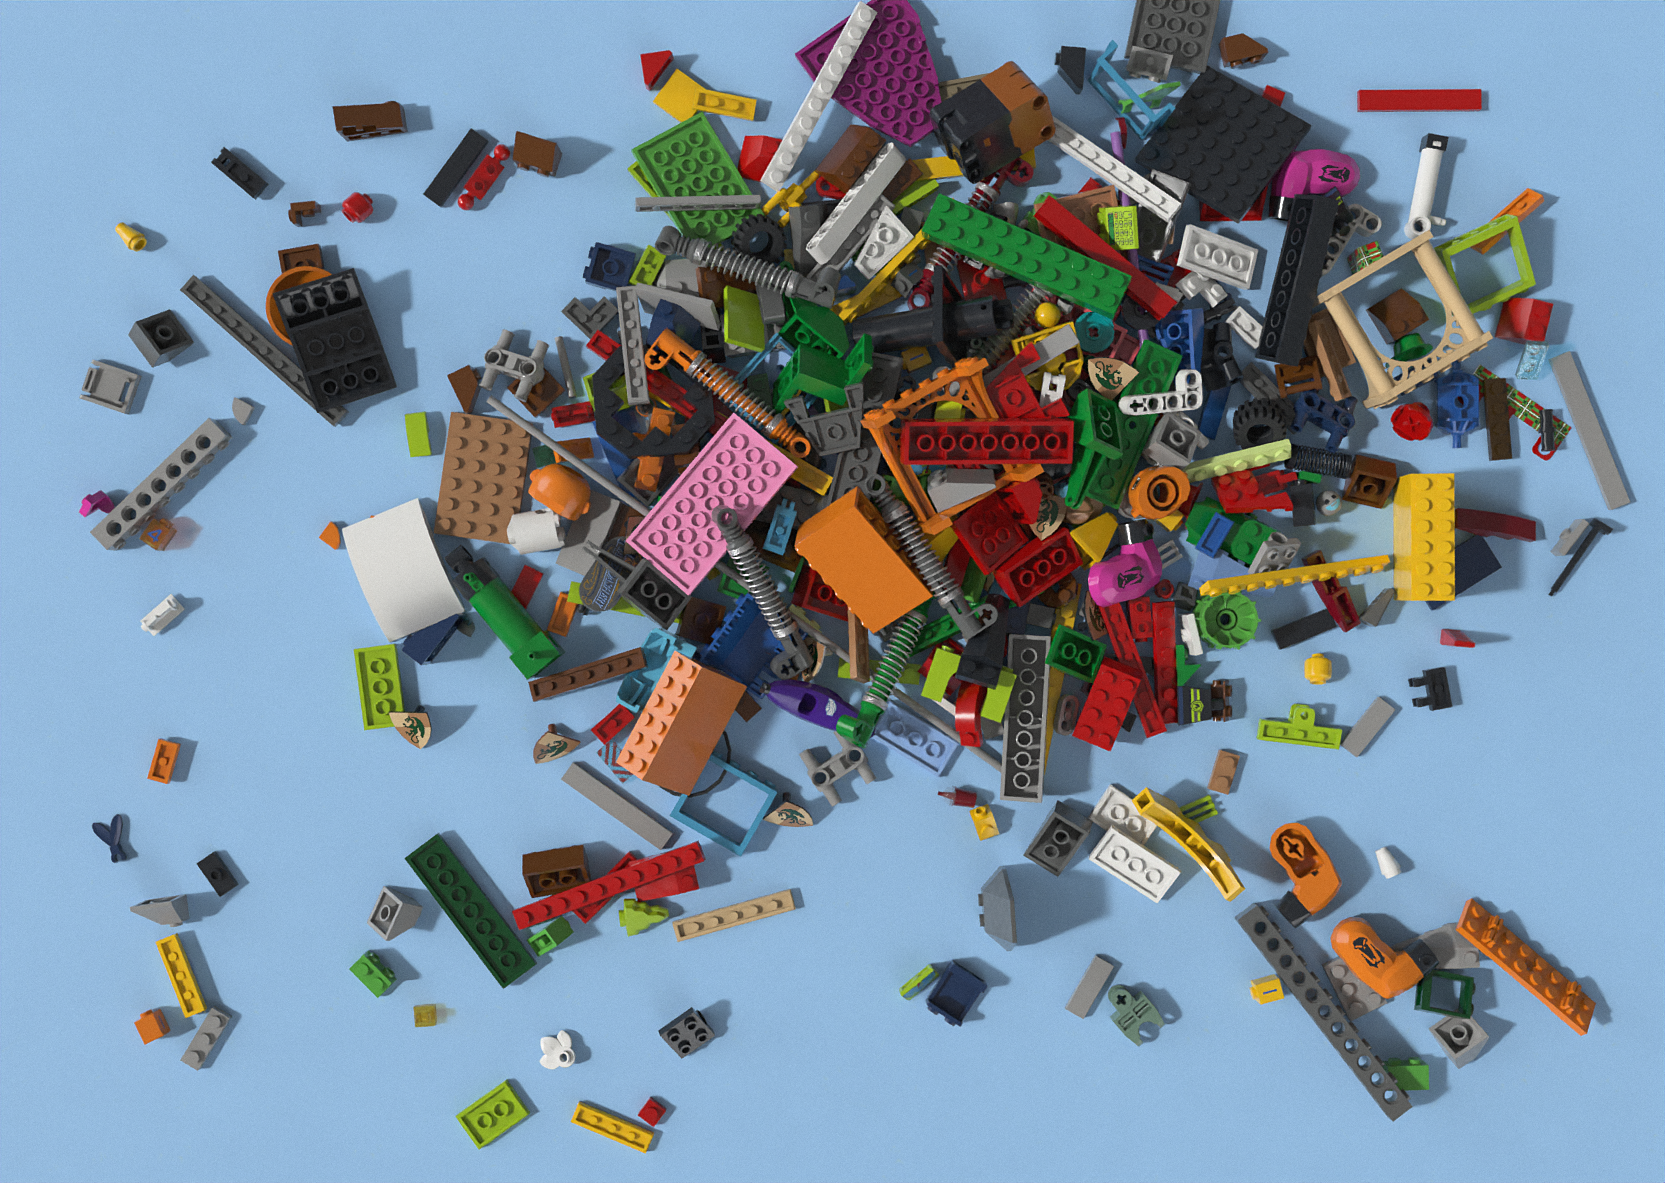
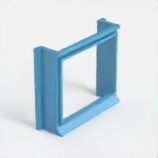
(1155, 120)
(745, 372)

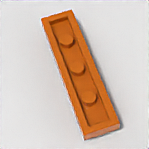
(1519, 207)

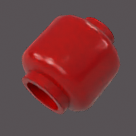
(357, 207)

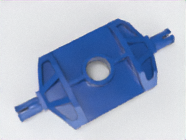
(1450, 417)

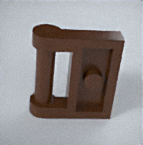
(1306, 369)

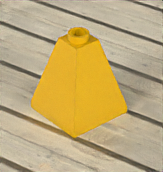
(1093, 538)

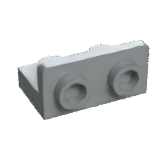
(1149, 63)

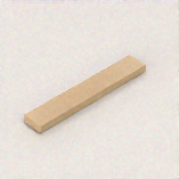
(734, 915)

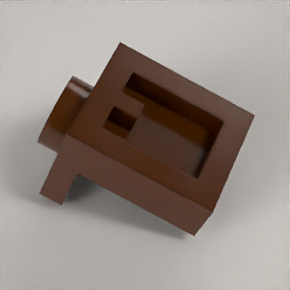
(306, 209)

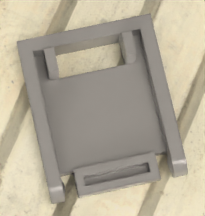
(108, 386)

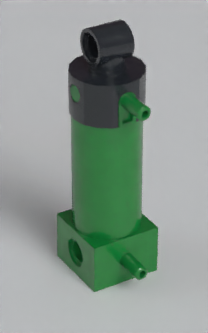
(482, 587)

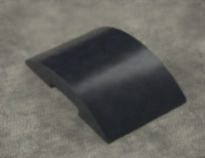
(335, 340)

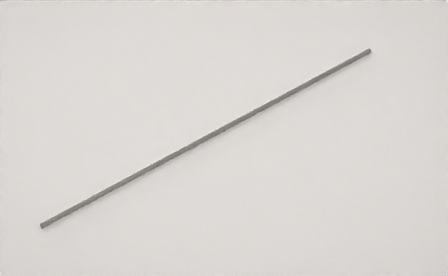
(731, 573)

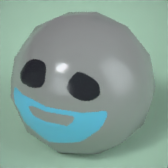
(1328, 503)

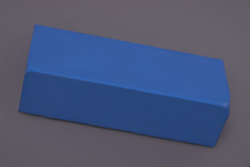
(846, 287)

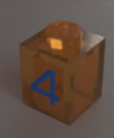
(158, 534)

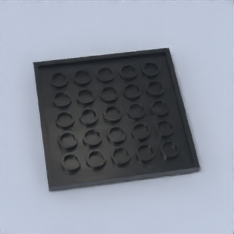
(1224, 143)

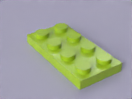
(379, 685)

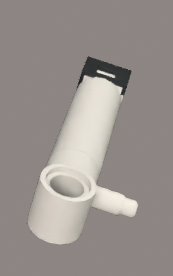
(1431, 150)

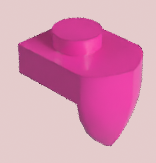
(94, 502)

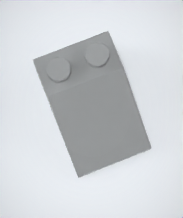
(958, 485)

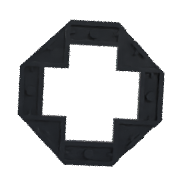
(656, 442)

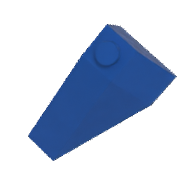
(1183, 334)
(617, 460)

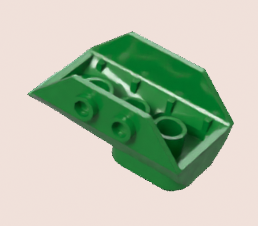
(1243, 538)

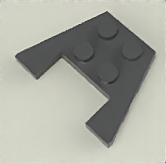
(832, 430)

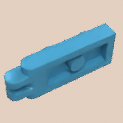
(780, 527)

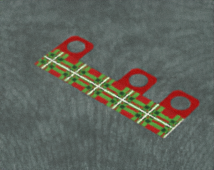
(1525, 410)

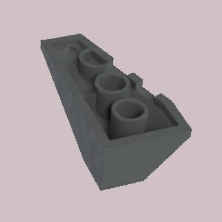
(804, 224)

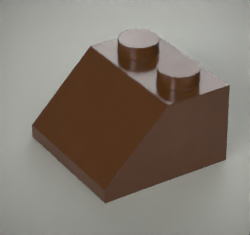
(536, 154)
(1397, 315)
(1369, 481)

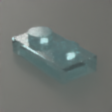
(1532, 360)

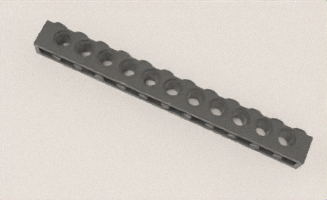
(1399, 1101)

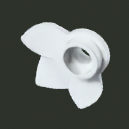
(555, 1048)

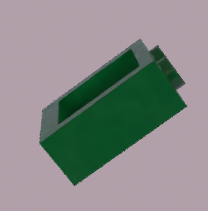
(1467, 989)

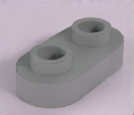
(1066, 714)

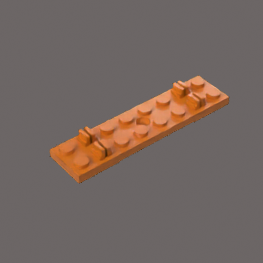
(1526, 966)

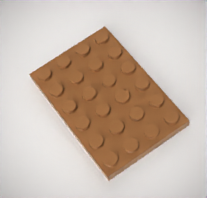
(482, 477)

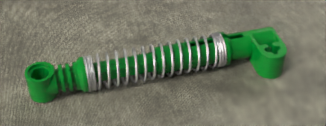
(874, 704)

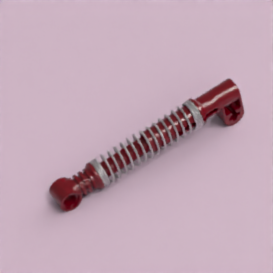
(990, 195)

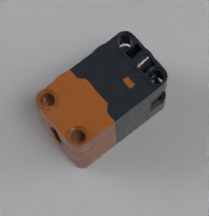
(992, 122)

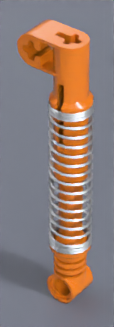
(726, 388)

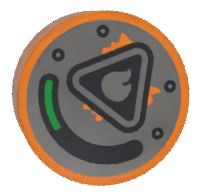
(645, 409)

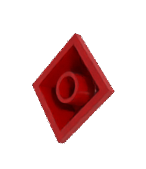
(756, 156)

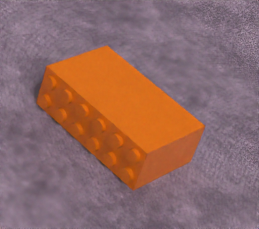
(862, 560)
(681, 724)

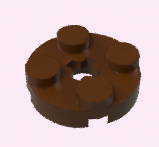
(1063, 596)

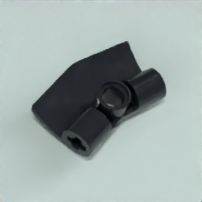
(1215, 370)

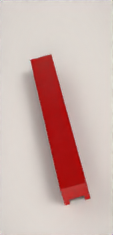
(1089, 244)

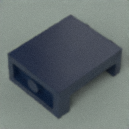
(955, 993)

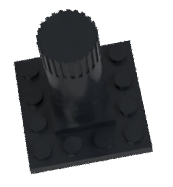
(943, 324)

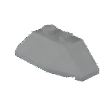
(678, 276)

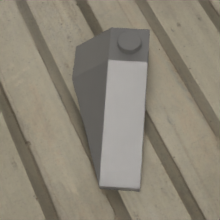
(1448, 946)

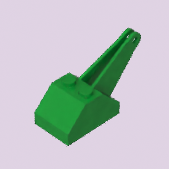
(812, 325)
(1096, 437)

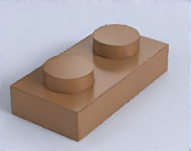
(1223, 772)

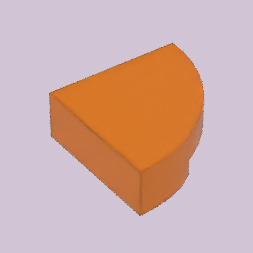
(331, 535)

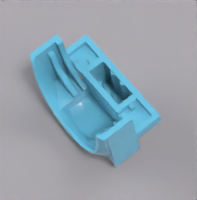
(658, 650)

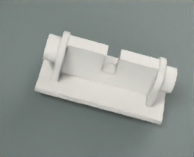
(162, 615)

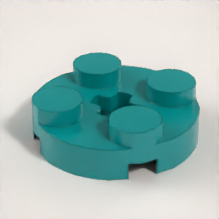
(1105, 332)

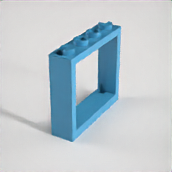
(713, 834)

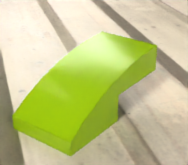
(417, 434)

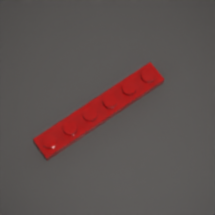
(1165, 659)

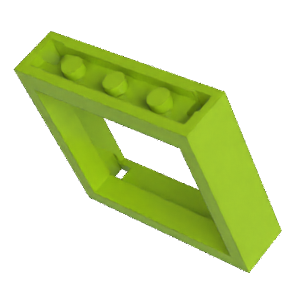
(1479, 234)

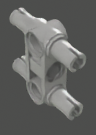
(514, 365)
(836, 768)

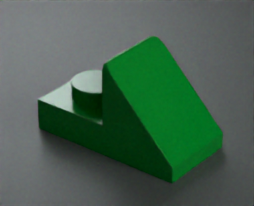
(1183, 670)

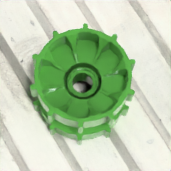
(1241, 620)

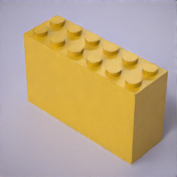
(1424, 537)

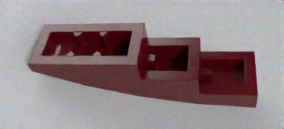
(1495, 524)
(1333, 595)

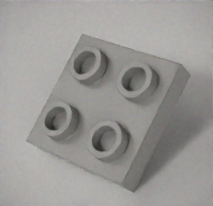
(1275, 554)

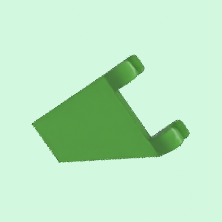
(1154, 95)

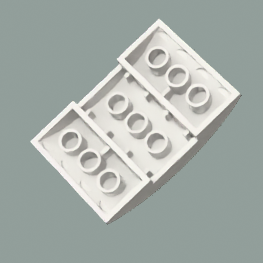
(401, 570)

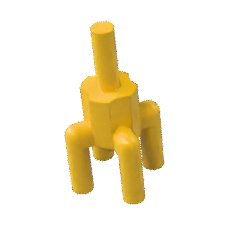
(790, 197)

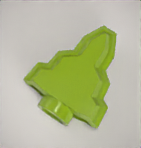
(640, 916)

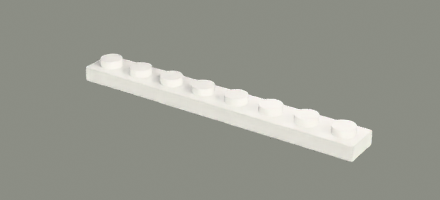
(1114, 171)

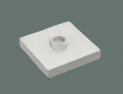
(1190, 633)

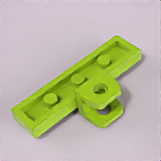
(1299, 730)

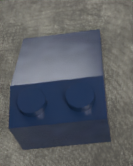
(428, 642)

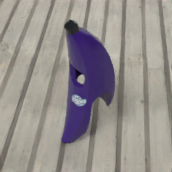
(809, 702)

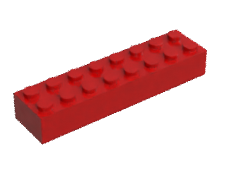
(986, 441)

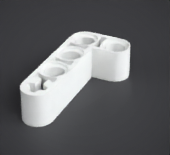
(1357, 225)
(1160, 399)

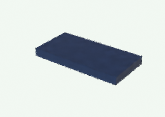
(1472, 564)

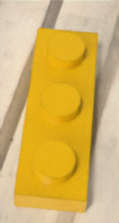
(724, 104)

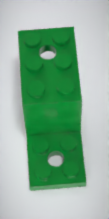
(822, 373)

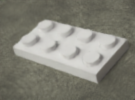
(1217, 257)
(1134, 864)

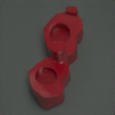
(1123, 129)

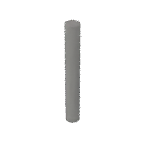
(565, 367)

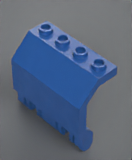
(743, 643)

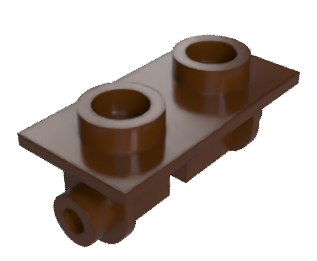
(1222, 691)

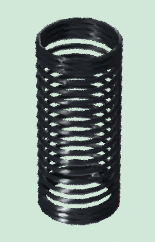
(1345, 458)

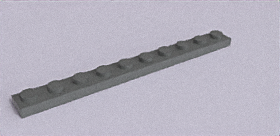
(255, 343)

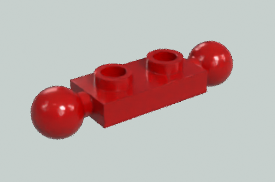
(484, 177)

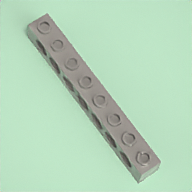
(106, 532)

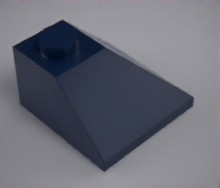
(674, 318)

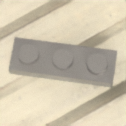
(206, 1038)

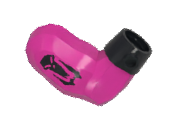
(1311, 174)
(1130, 572)

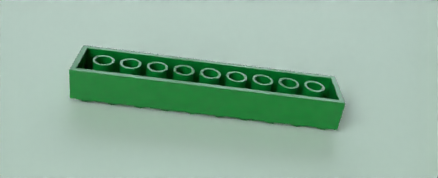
(1026, 256)

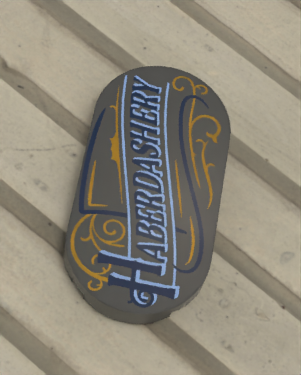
(599, 586)

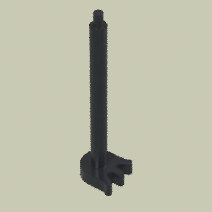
(1598, 526)

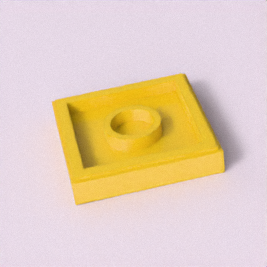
(678, 96)

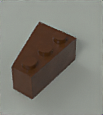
(369, 120)

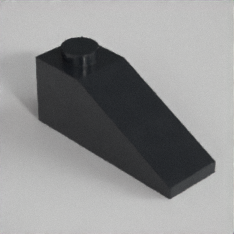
(713, 343)

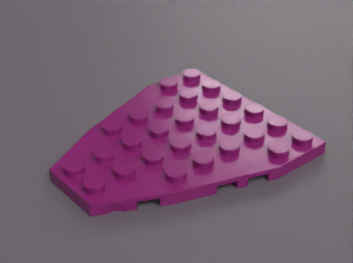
(889, 77)

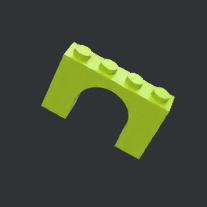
(946, 664)

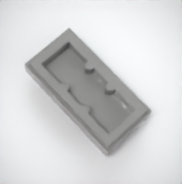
(1569, 537)

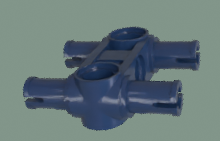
(1324, 415)

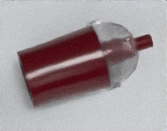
(958, 797)

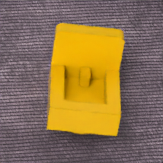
(984, 822)

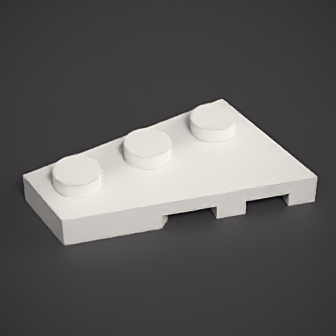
(883, 243)

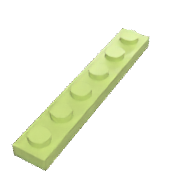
(1238, 460)

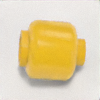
(1318, 669)

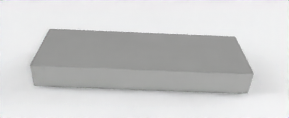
(1367, 726)
(1089, 987)

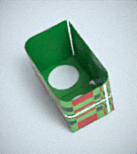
(1364, 256)

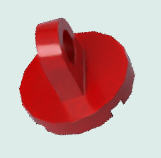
(1412, 421)

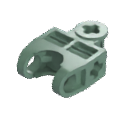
(1132, 1012)

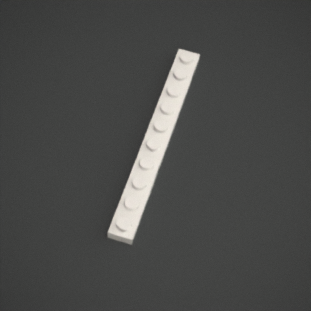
(818, 96)

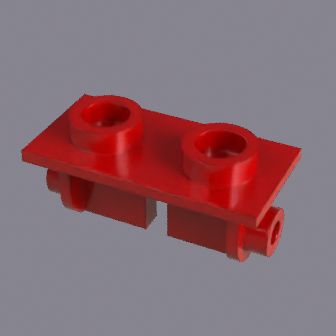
(572, 414)

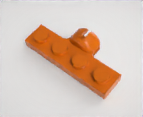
(650, 467)

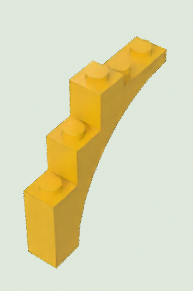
(1192, 838)

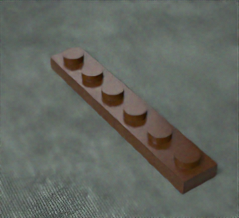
(588, 674)

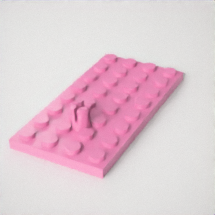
(731, 470)

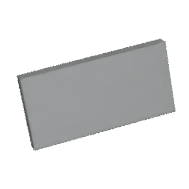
(700, 308)
(592, 526)

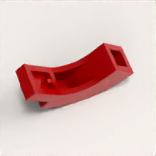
(968, 713)

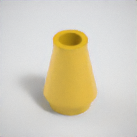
(132, 238)

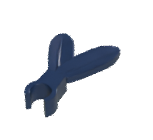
(111, 837)

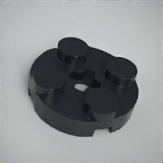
(1133, 317)

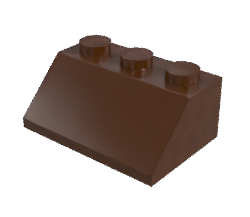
(850, 156)
(555, 870)

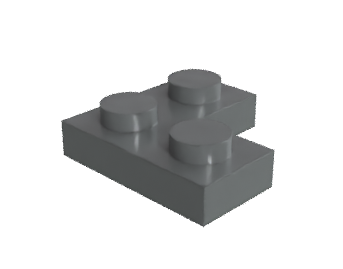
(590, 320)

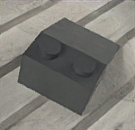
(1058, 838)

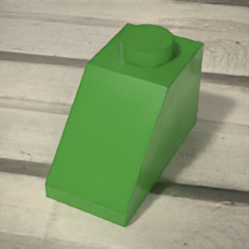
(550, 936)

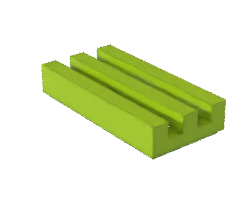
(1210, 805)

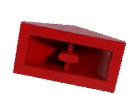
(654, 66)

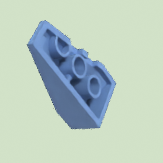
(1222, 567)

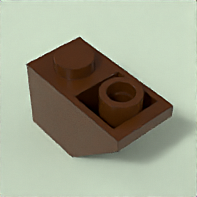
(1241, 49)

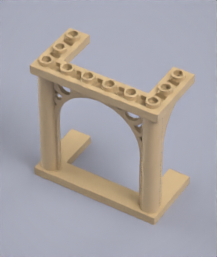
(1381, 385)

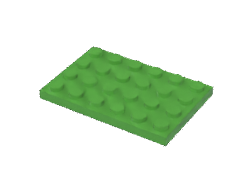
(694, 163)

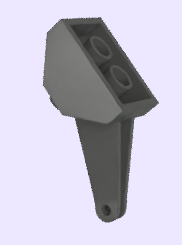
(646, 589)

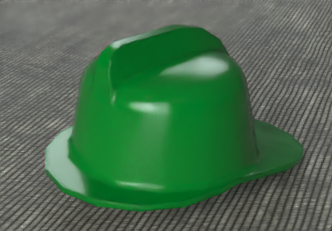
(1409, 348)

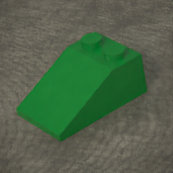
(1075, 654)

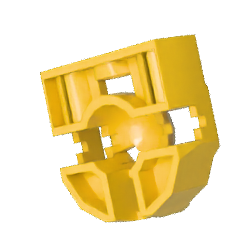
(1069, 368)

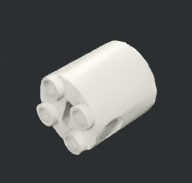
(536, 531)

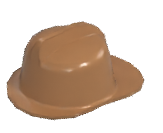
(1088, 511)

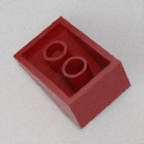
(817, 596)
(669, 885)

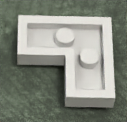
(1207, 286)

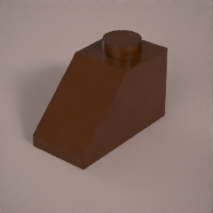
(466, 386)

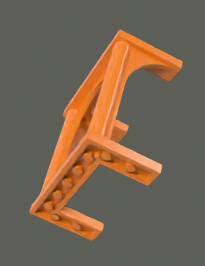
(969, 376)

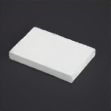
(1118, 810)

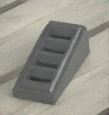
(1374, 612)

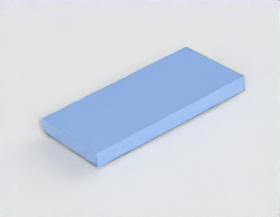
(915, 739)

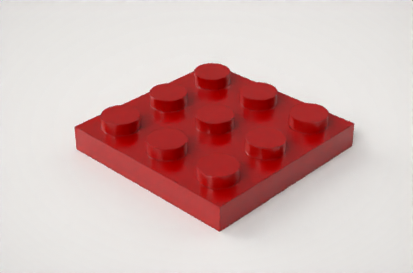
(989, 532)

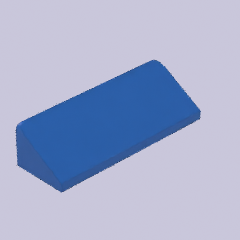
(1213, 412)

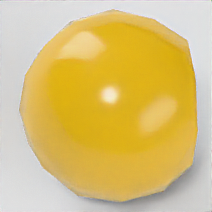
(1047, 315)

